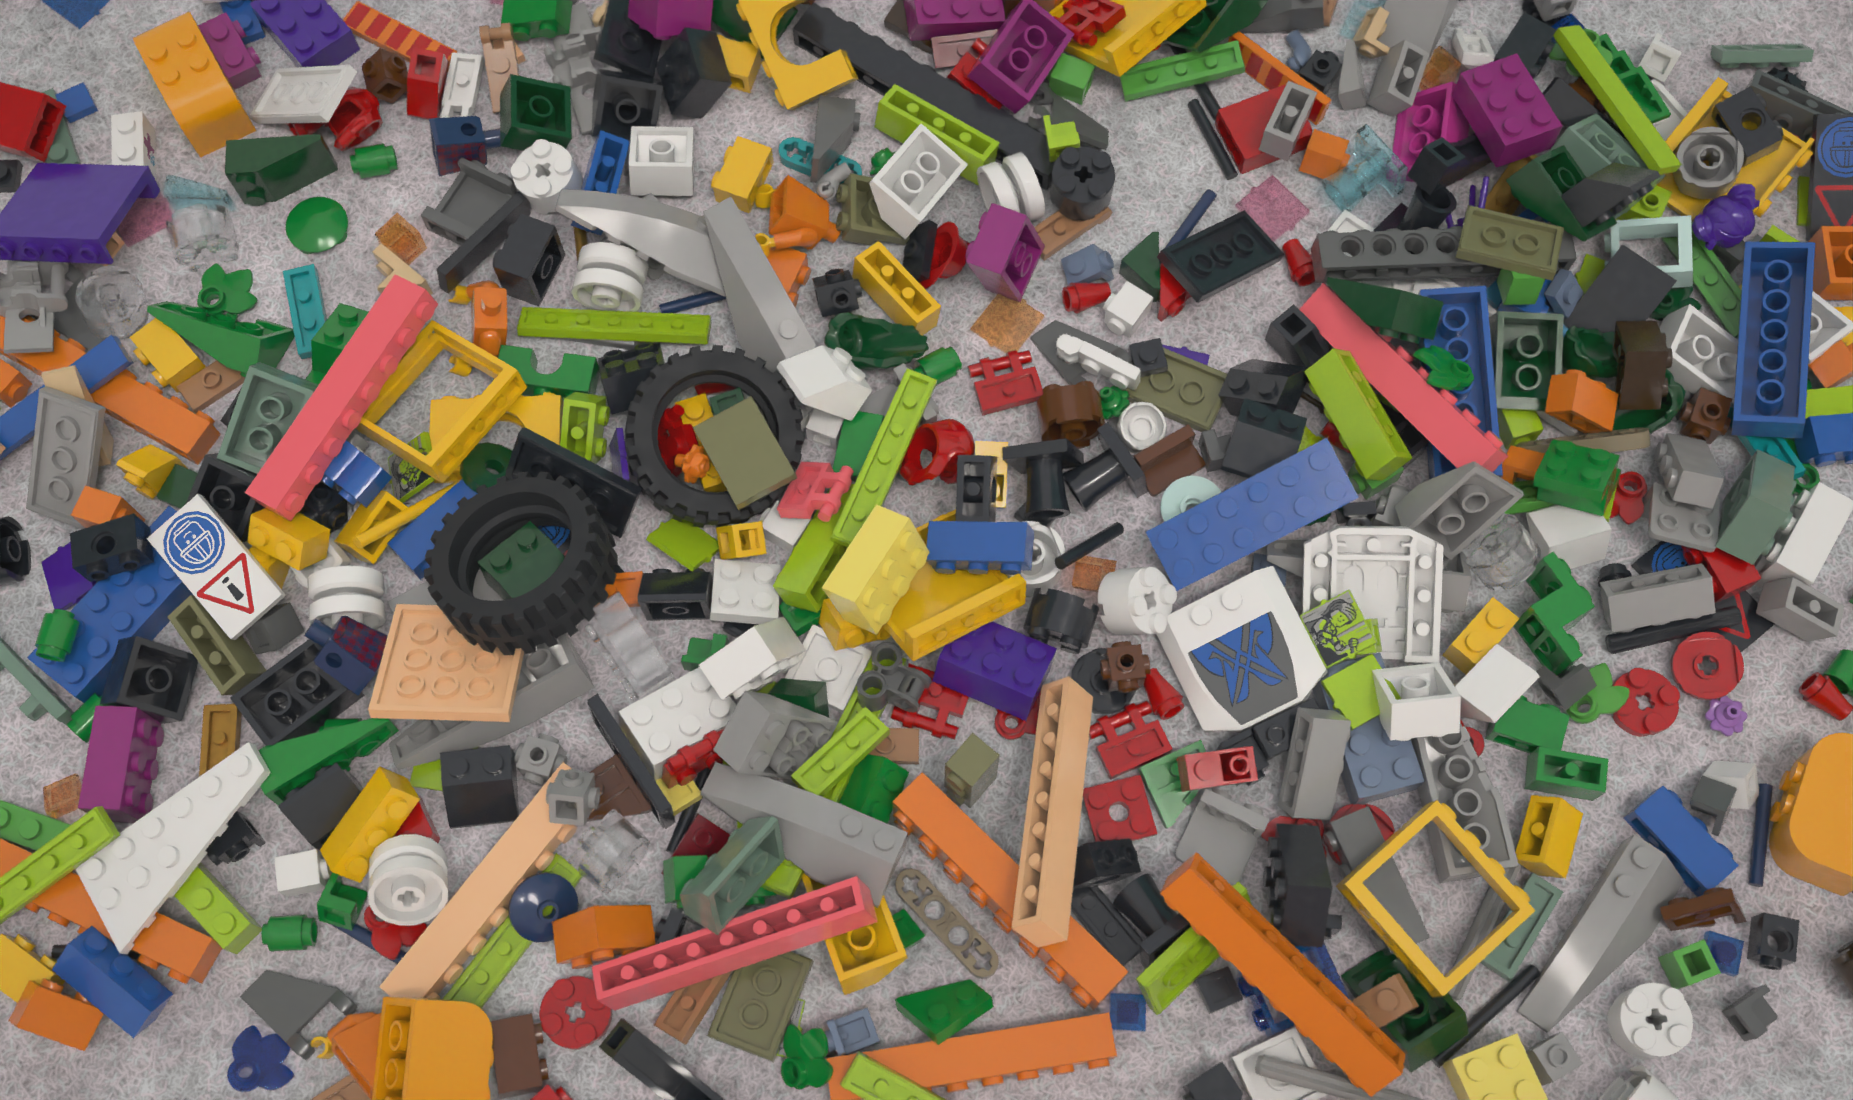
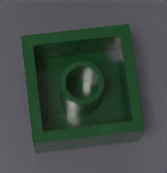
(534, 112)

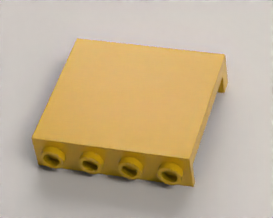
(1136, 35)
(1765, 174)
(950, 605)

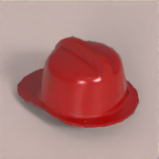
(948, 254)

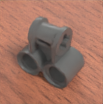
(897, 682)

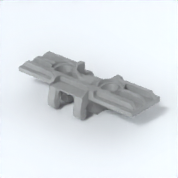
(573, 64)
(23, 296)

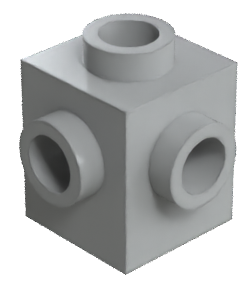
(539, 771)
(572, 797)

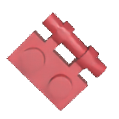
(808, 490)

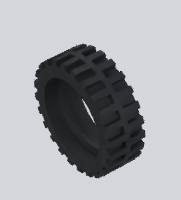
(668, 382)
(550, 607)

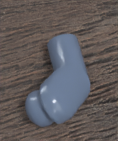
(1301, 51)

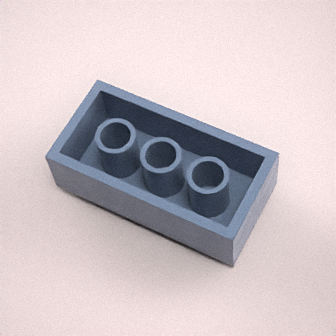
(1373, 762)

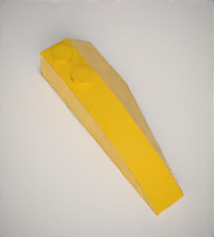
(866, 953)

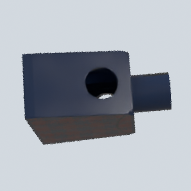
(460, 138)
(348, 651)

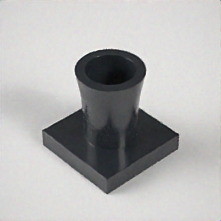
(1422, 212)
(1044, 470)
(1106, 471)
(1152, 916)

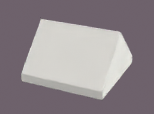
(1826, 327)
(1570, 533)
(1494, 685)

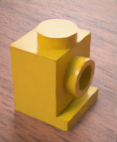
(741, 540)

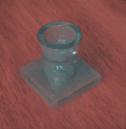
(1373, 166)

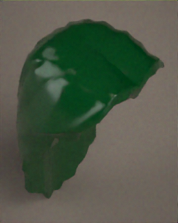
(875, 342)
(1589, 352)
(1655, 418)

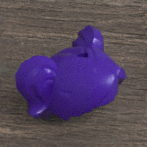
(1727, 218)

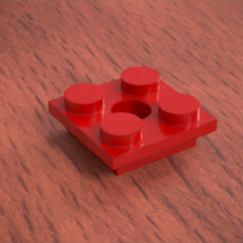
(1125, 792)

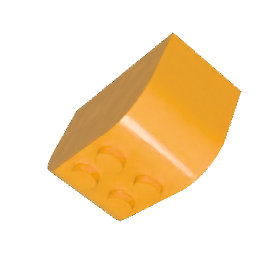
(193, 84)
(1815, 816)
(432, 1050)

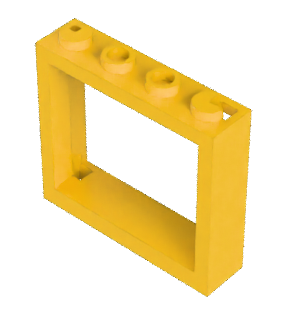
(471, 425)
(1392, 933)

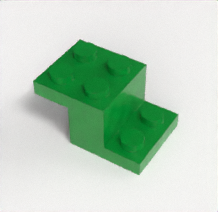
(333, 338)
(1577, 477)
(1558, 610)

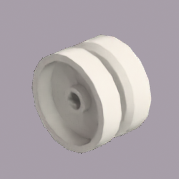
(1012, 186)
(609, 277)
(347, 592)
(408, 879)

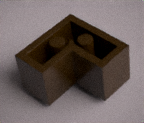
(1641, 364)

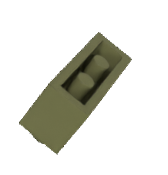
(226, 661)
(970, 771)

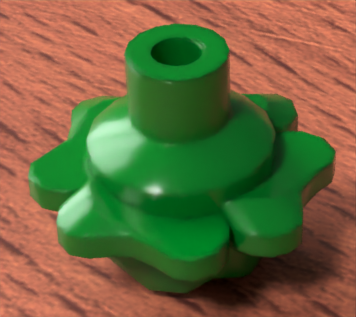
(879, 160)
(1113, 401)

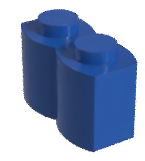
(356, 475)

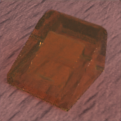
(62, 796)

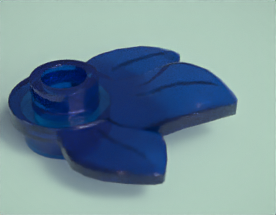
(265, 1059)

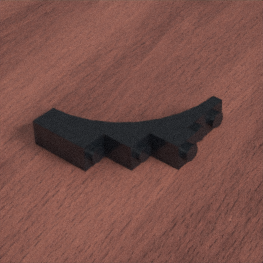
(653, 1065)

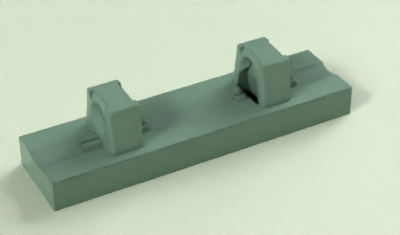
(43, 697)

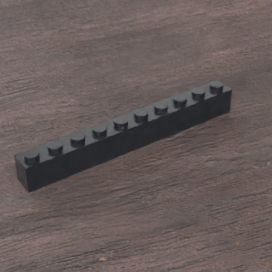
(882, 66)

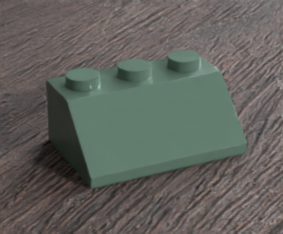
(1597, 145)
(734, 873)

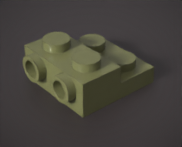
(860, 216)

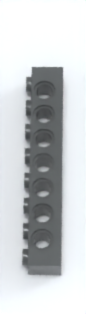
(1400, 264)

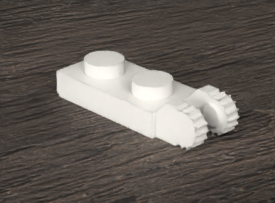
(1472, 48)
(462, 84)
(1098, 361)

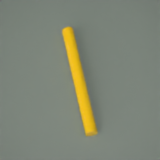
(398, 519)

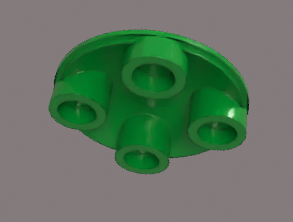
(317, 225)

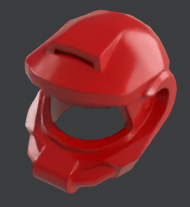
(355, 118)
(945, 441)

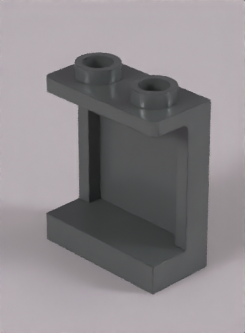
(469, 202)

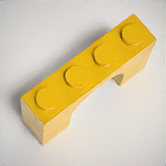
(795, 83)
(537, 413)

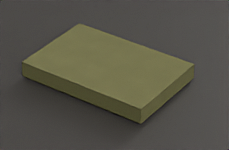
(1510, 242)
(1184, 392)
(745, 452)
(760, 1004)

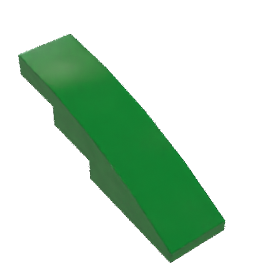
(1636, 83)

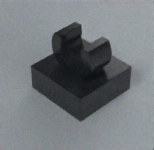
(1356, 513)

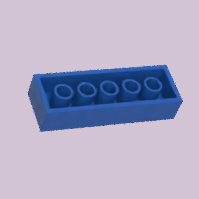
(1466, 335)
(1773, 339)
(1252, 514)
(114, 610)

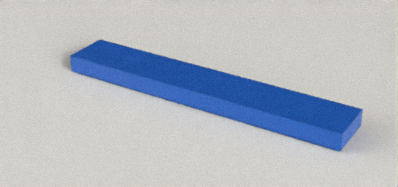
(95, 368)

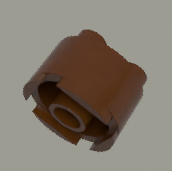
(1070, 413)

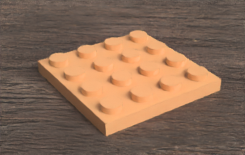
(438, 674)

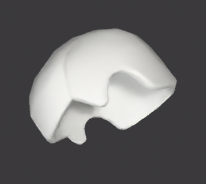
(1141, 425)

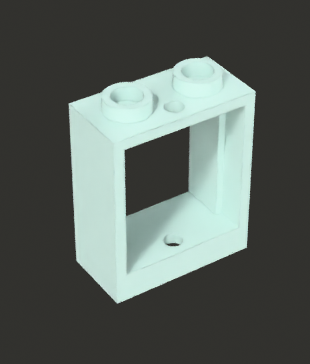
(1658, 228)

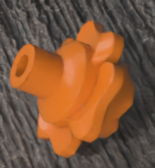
(693, 464)

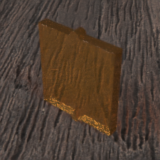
(1007, 323)

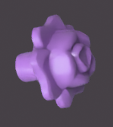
(1726, 715)

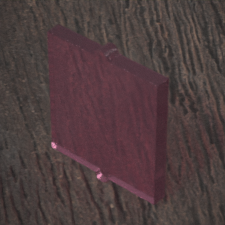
(1273, 208)
(145, 219)

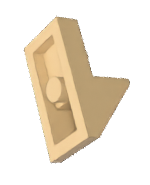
(390, 264)

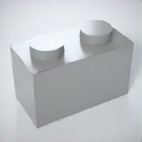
(1398, 78)
(1287, 120)
(1800, 609)

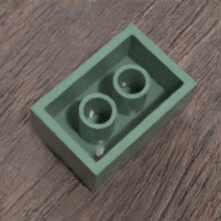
(263, 415)
(1756, 507)

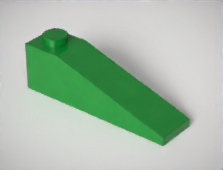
(224, 337)
(300, 758)

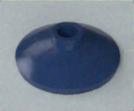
(531, 899)

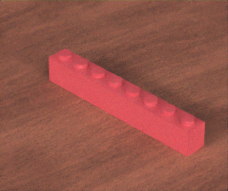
(1404, 385)
(342, 398)
(740, 944)

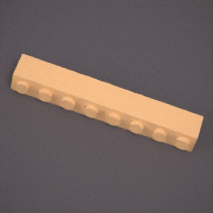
(1053, 814)
(479, 902)

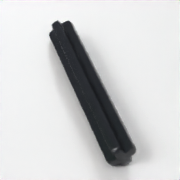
(1674, 630)

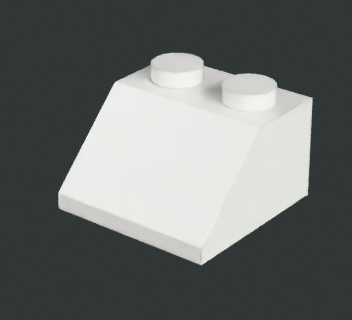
(661, 161)
(826, 381)
(1427, 702)

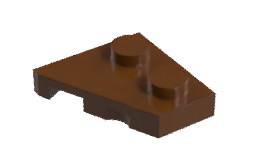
(617, 791)
(1702, 910)

